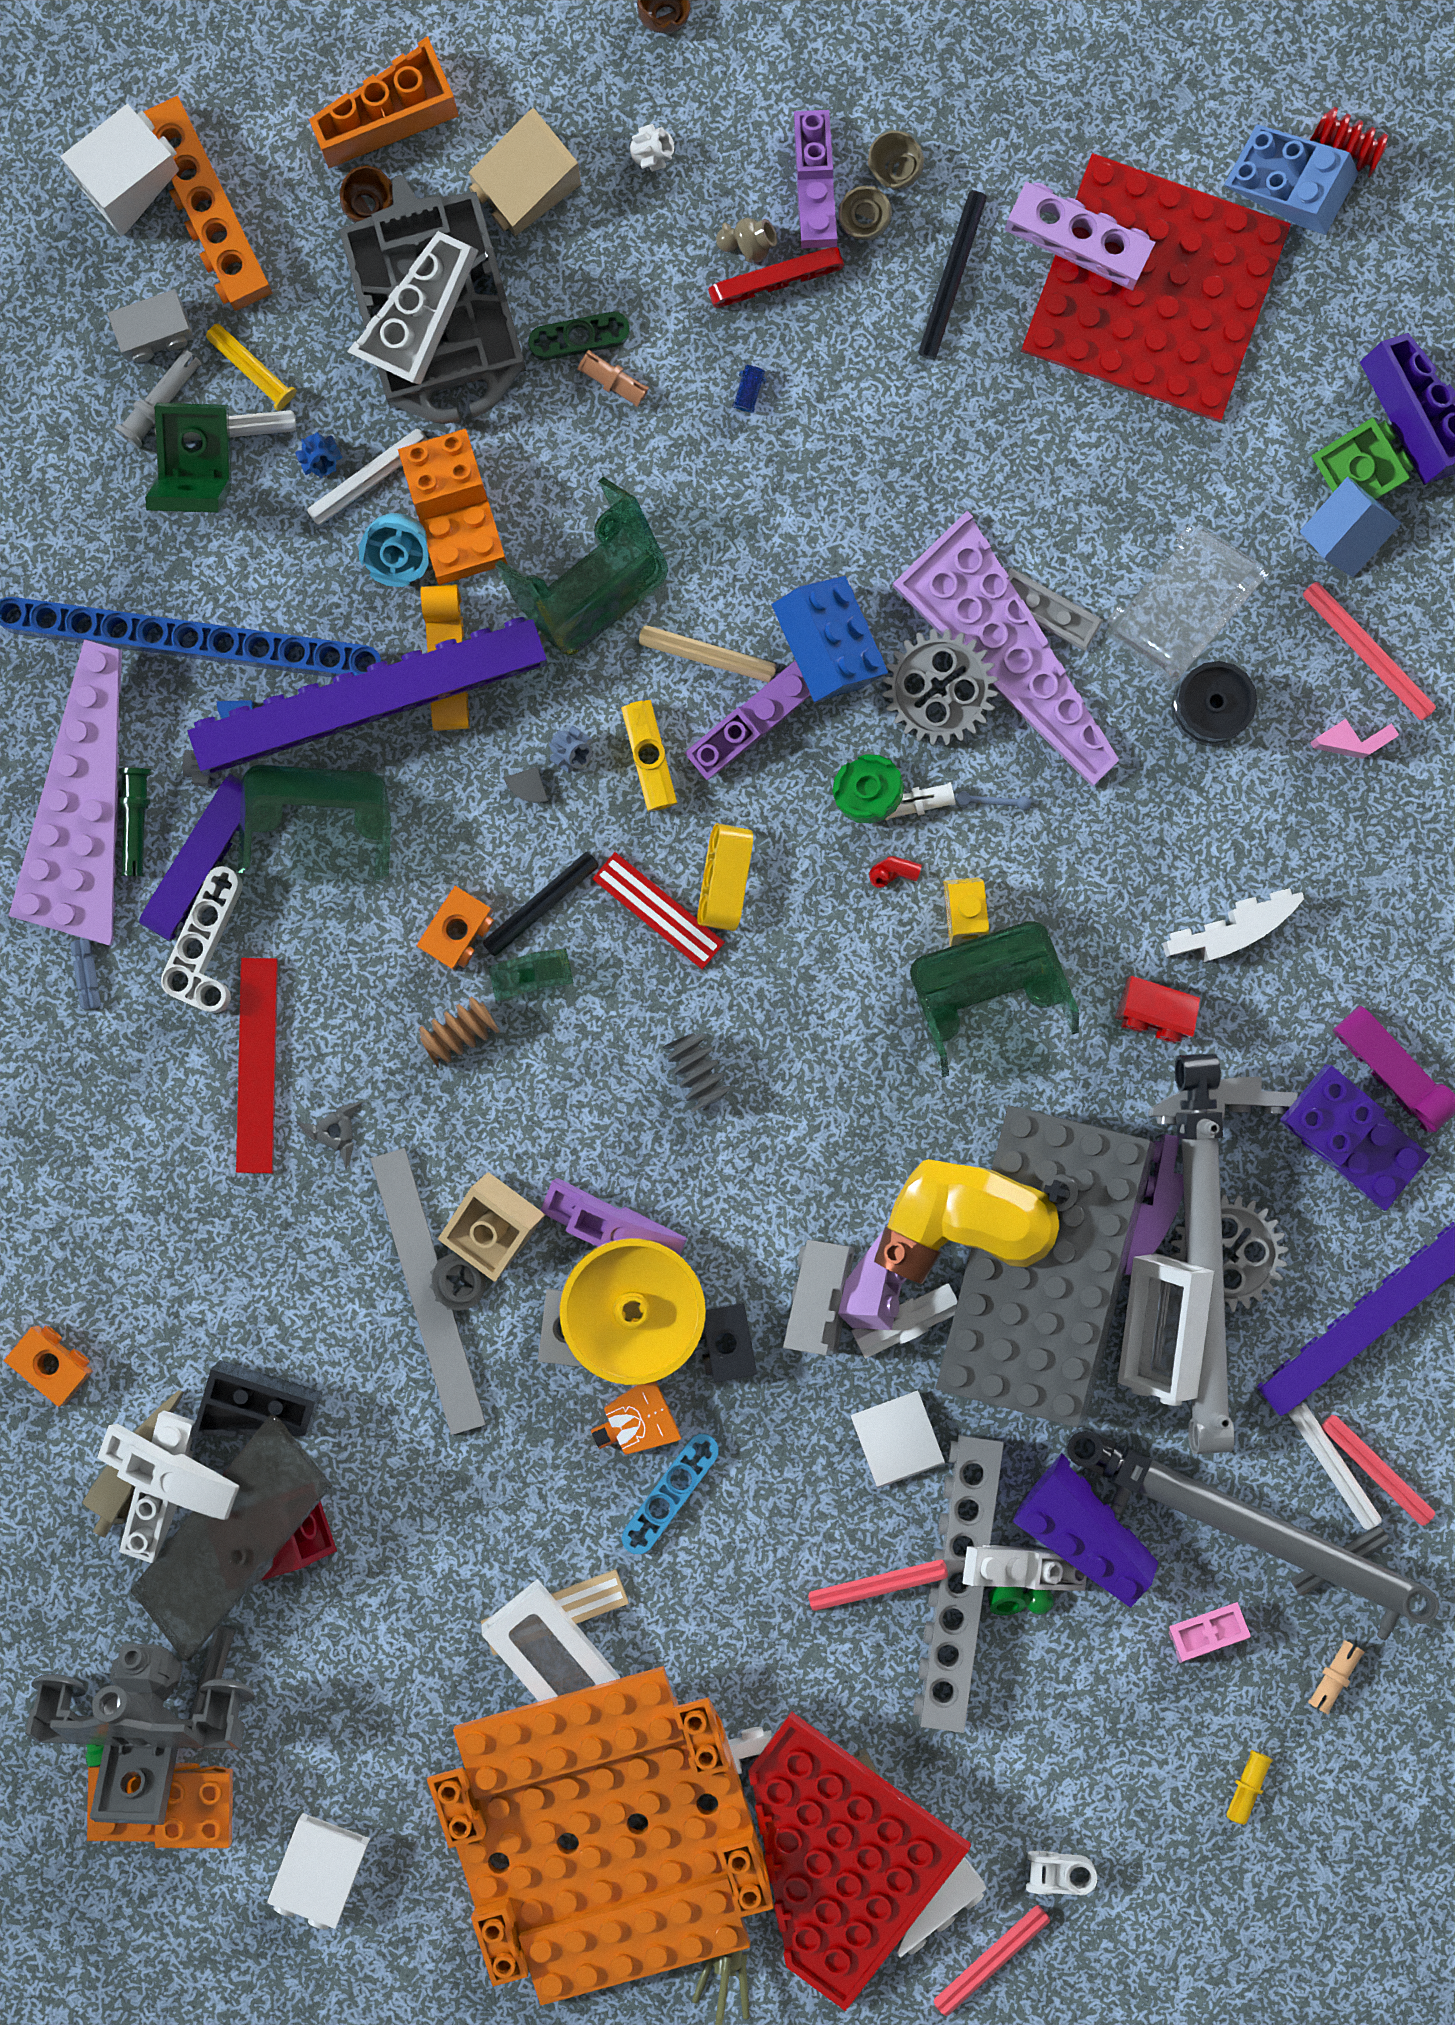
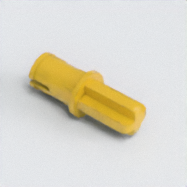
(1248, 1787)

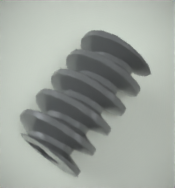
(697, 1070)

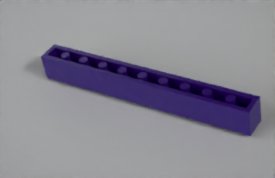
(366, 697)

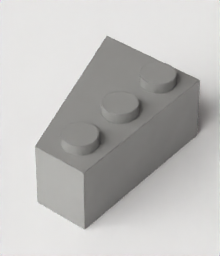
(817, 1296)

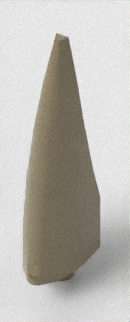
(111, 1495)

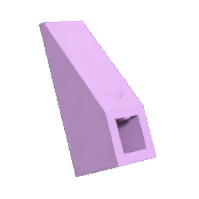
(871, 1294)

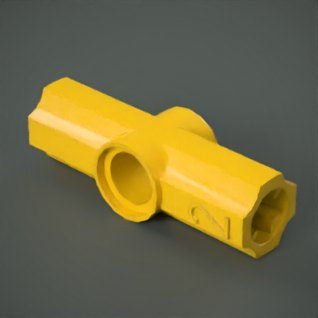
(654, 777)

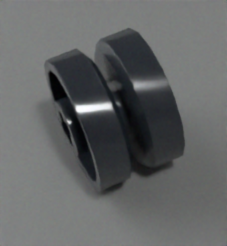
(1197, 717)

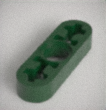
(607, 340)

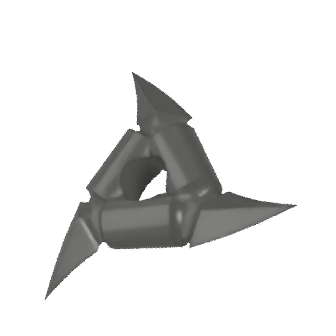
(343, 1142)

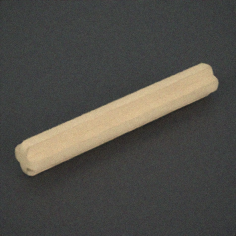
(707, 653)

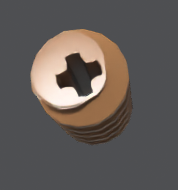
(457, 1031)

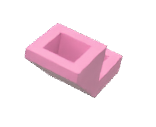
(1344, 741)

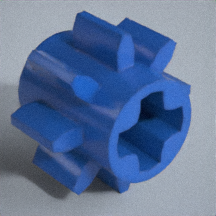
(318, 455)

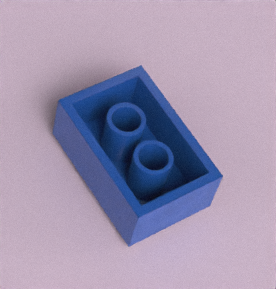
(829, 638)

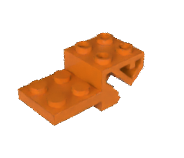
(452, 506)
(195, 1814)

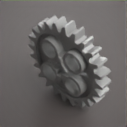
(921, 660)
(1254, 1274)

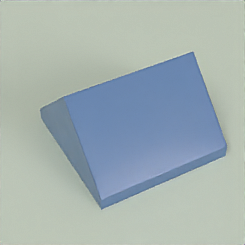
(1349, 527)

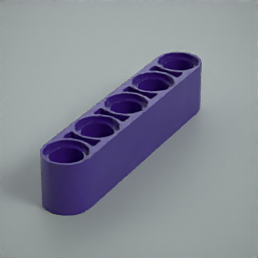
(197, 857)

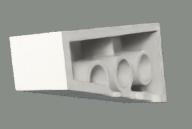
(417, 311)

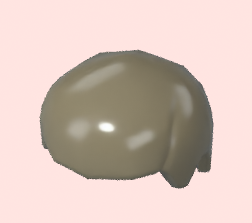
(896, 147)
(869, 203)

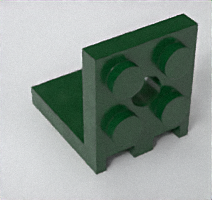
(186, 476)

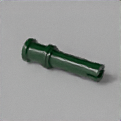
(134, 803)

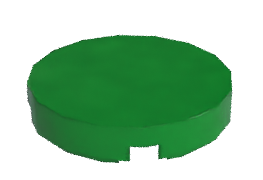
(868, 789)

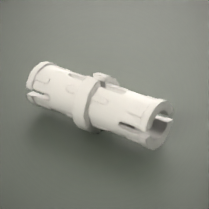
(925, 799)

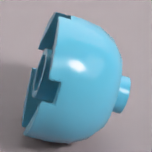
(395, 549)

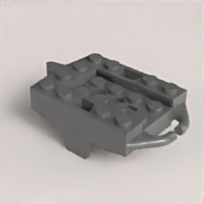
(480, 326)

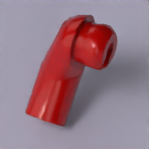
(891, 868)

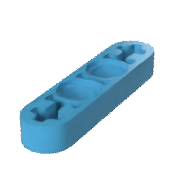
(674, 1496)

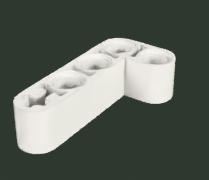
(209, 937)

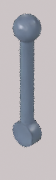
(964, 799)

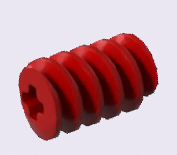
(1351, 139)

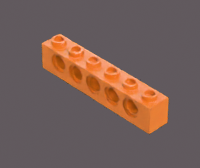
(250, 282)

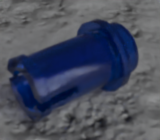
(749, 388)

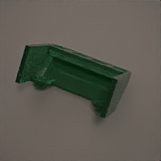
(601, 584)
(270, 786)
(986, 969)

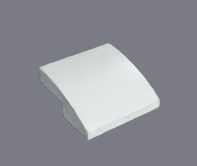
(897, 1439)

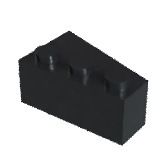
(242, 1400)

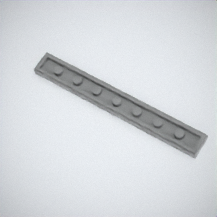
(434, 1320)

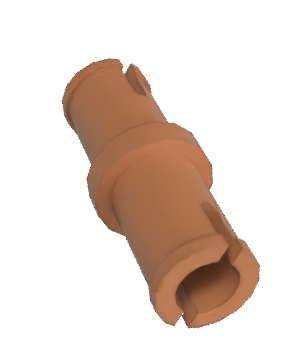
(613, 378)

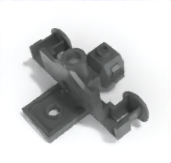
(136, 1728)

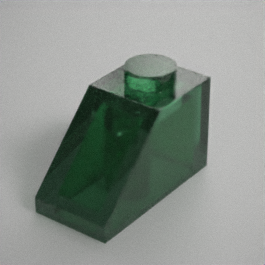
(531, 974)

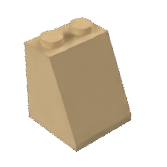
(525, 174)

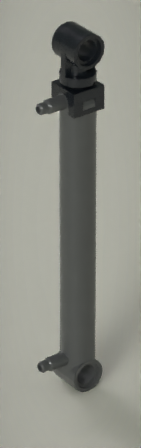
(1253, 1526)

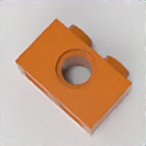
(456, 907)
(28, 1361)

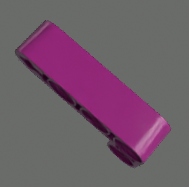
(1395, 1069)

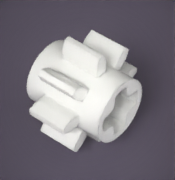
(652, 147)

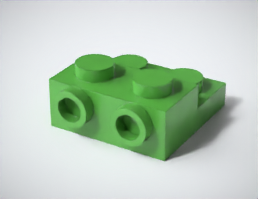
(1366, 458)

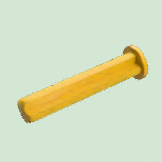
(250, 366)

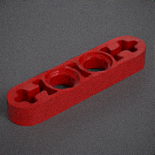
(776, 276)

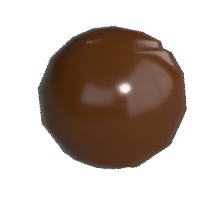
(667, 23)
(365, 182)

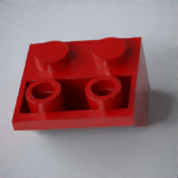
(1159, 1009)

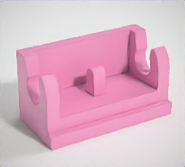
(1209, 1632)

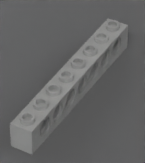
(951, 1711)

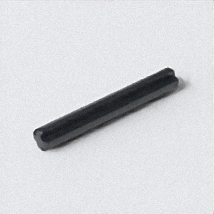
(540, 903)

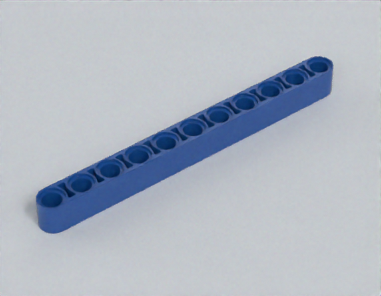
(173, 632)

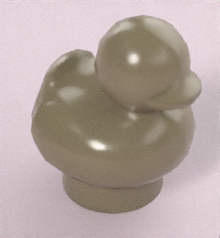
(751, 236)

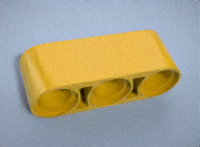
(725, 877)

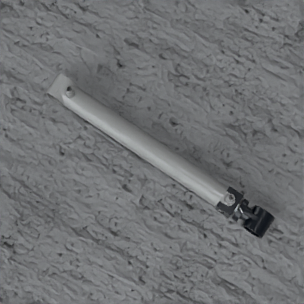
(1210, 1424)

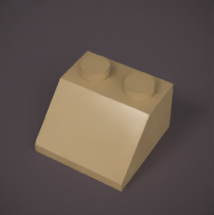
(491, 1226)

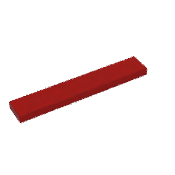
(257, 1065)

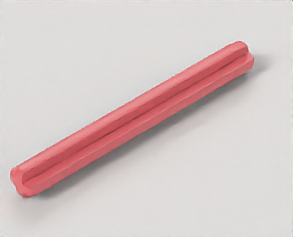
(1369, 651)

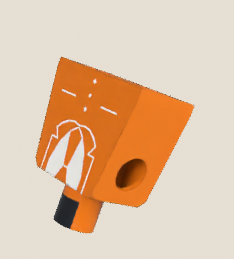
(638, 1420)

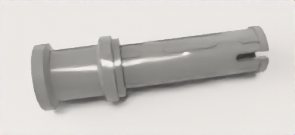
(143, 415)

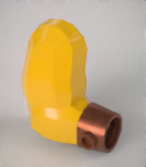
(968, 1208)

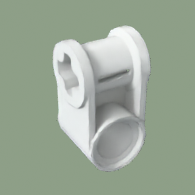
(1057, 1873)

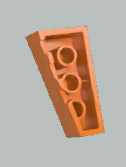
(386, 108)

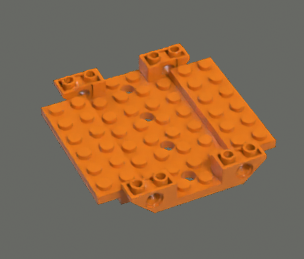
(625, 1895)

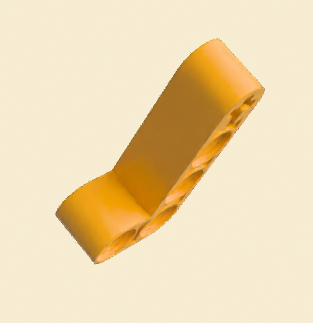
(444, 622)

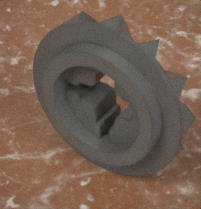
(471, 1277)

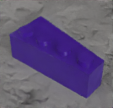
(1415, 404)
(1085, 1533)

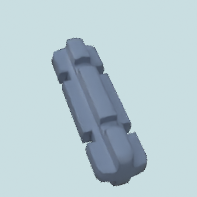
(85, 974)

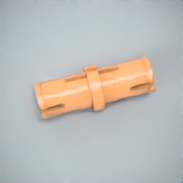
(1336, 1677)

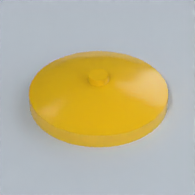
(632, 1311)

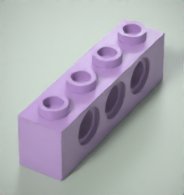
(1060, 240)

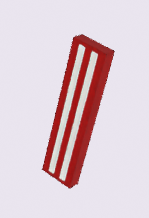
(658, 910)

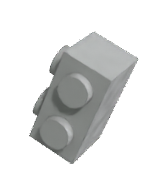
(151, 326)

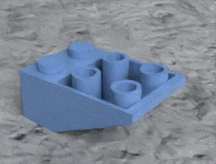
(1293, 177)

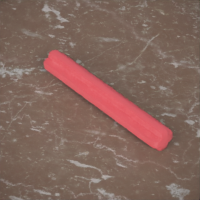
(1378, 1470)
(878, 1585)
(991, 1960)

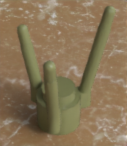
(725, 1966)

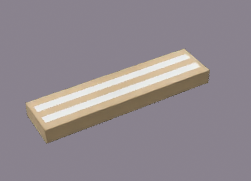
(590, 1597)

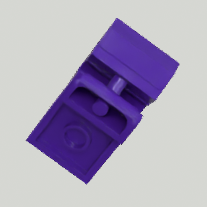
(1354, 1137)

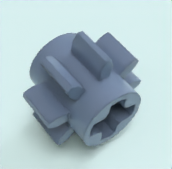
(571, 749)

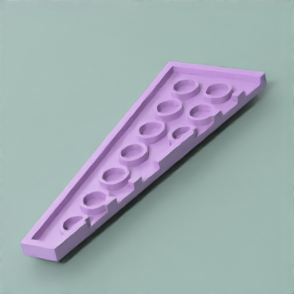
(966, 590)
(72, 843)

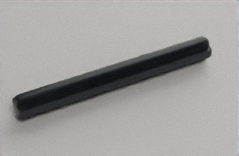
(952, 275)

